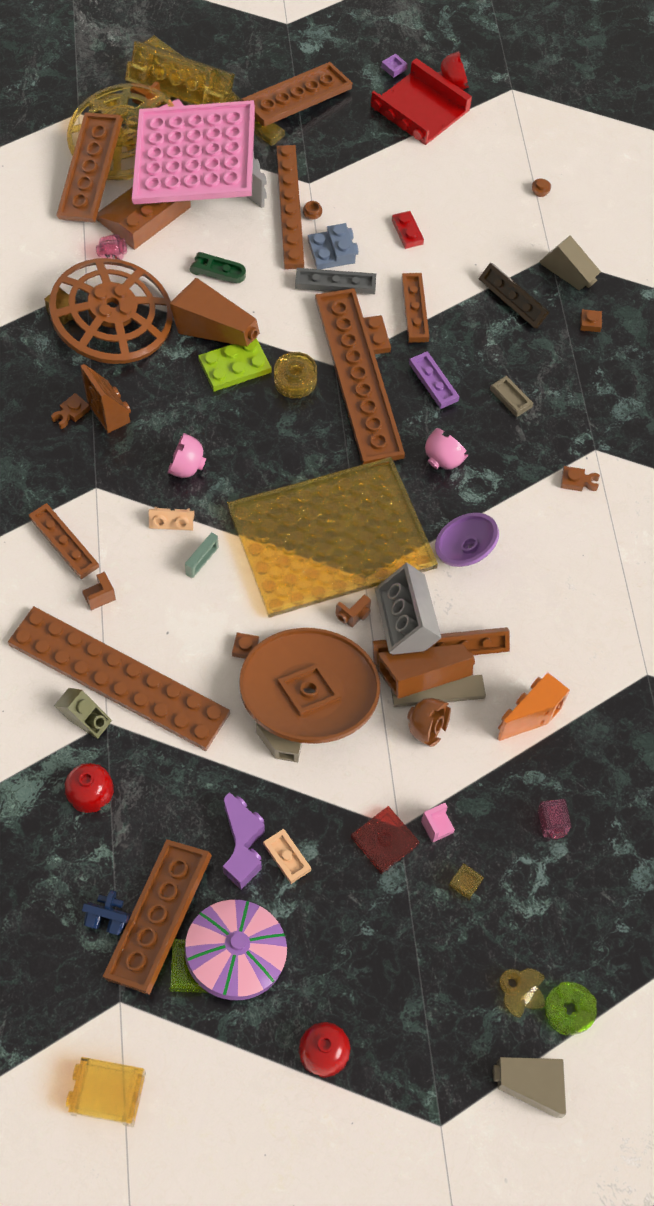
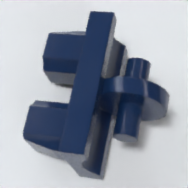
(95, 912)

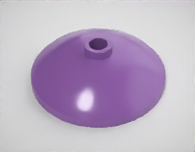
(467, 539)

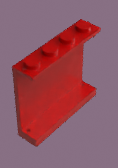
(423, 103)

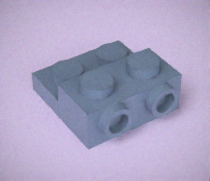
(333, 247)

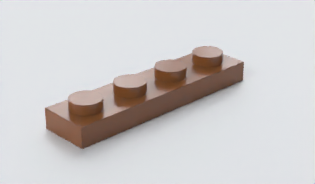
(415, 307)
(64, 541)

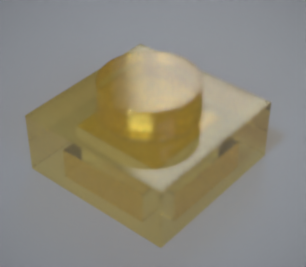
(466, 881)

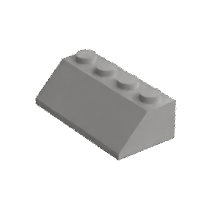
(407, 611)

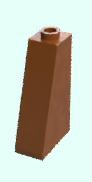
(426, 669)

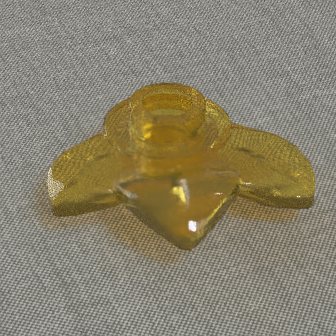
(524, 993)

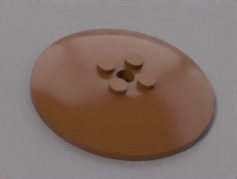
(315, 659)

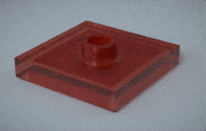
(385, 839)

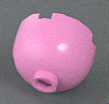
(444, 451)
(187, 457)

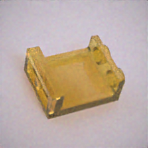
(106, 1091)

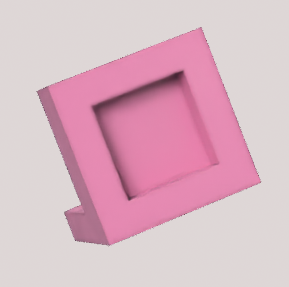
(437, 823)

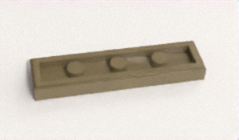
(460, 690)

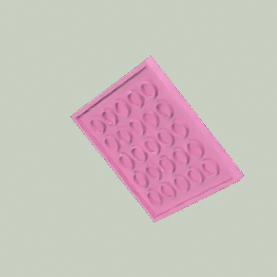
(194, 152)

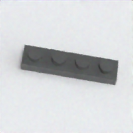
(335, 280)

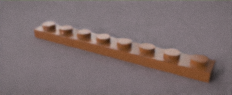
(290, 207)

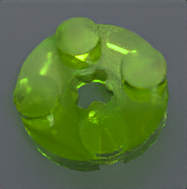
(584, 1003)

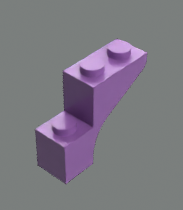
(246, 829)

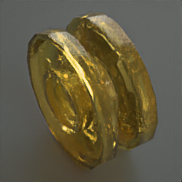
(295, 374)

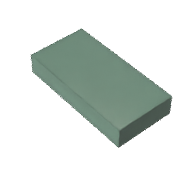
(201, 555)

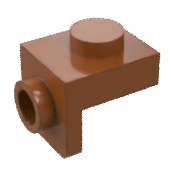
(357, 612)

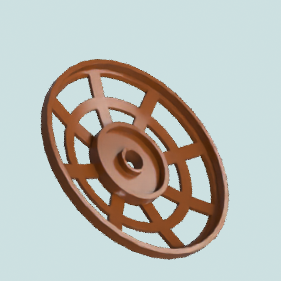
(109, 316)

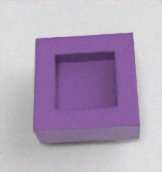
(394, 65)

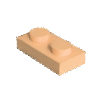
(287, 856)

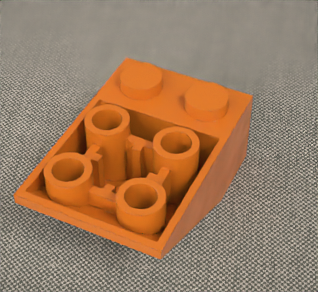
(534, 708)

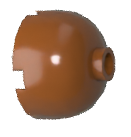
(428, 719)

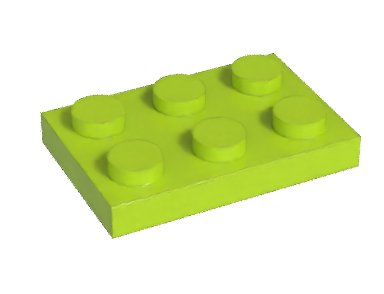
(234, 364)

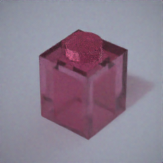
(554, 818)

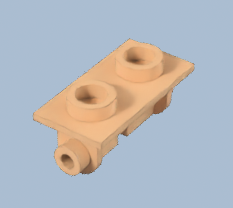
(169, 519)

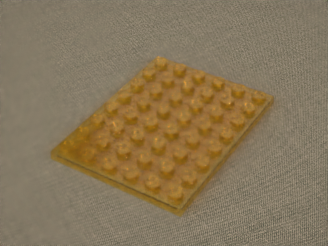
(330, 536)

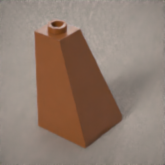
(209, 315)

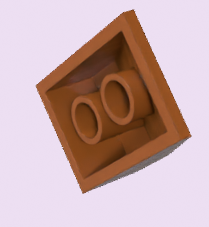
(105, 400)

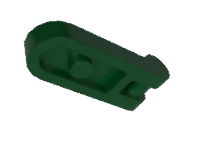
(218, 268)

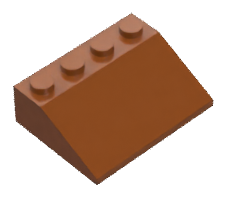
(139, 221)

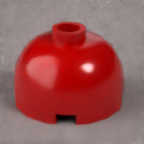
(454, 71)
(88, 787)
(324, 1049)

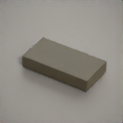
(511, 396)

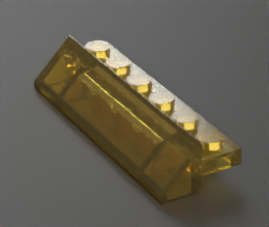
(179, 75)

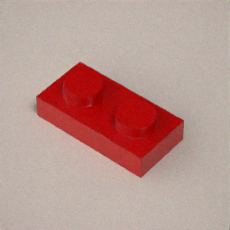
(407, 229)

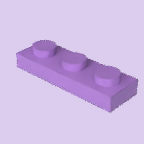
(434, 380)

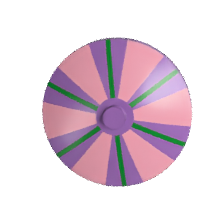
(235, 949)

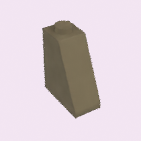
(571, 264)
(534, 1082)

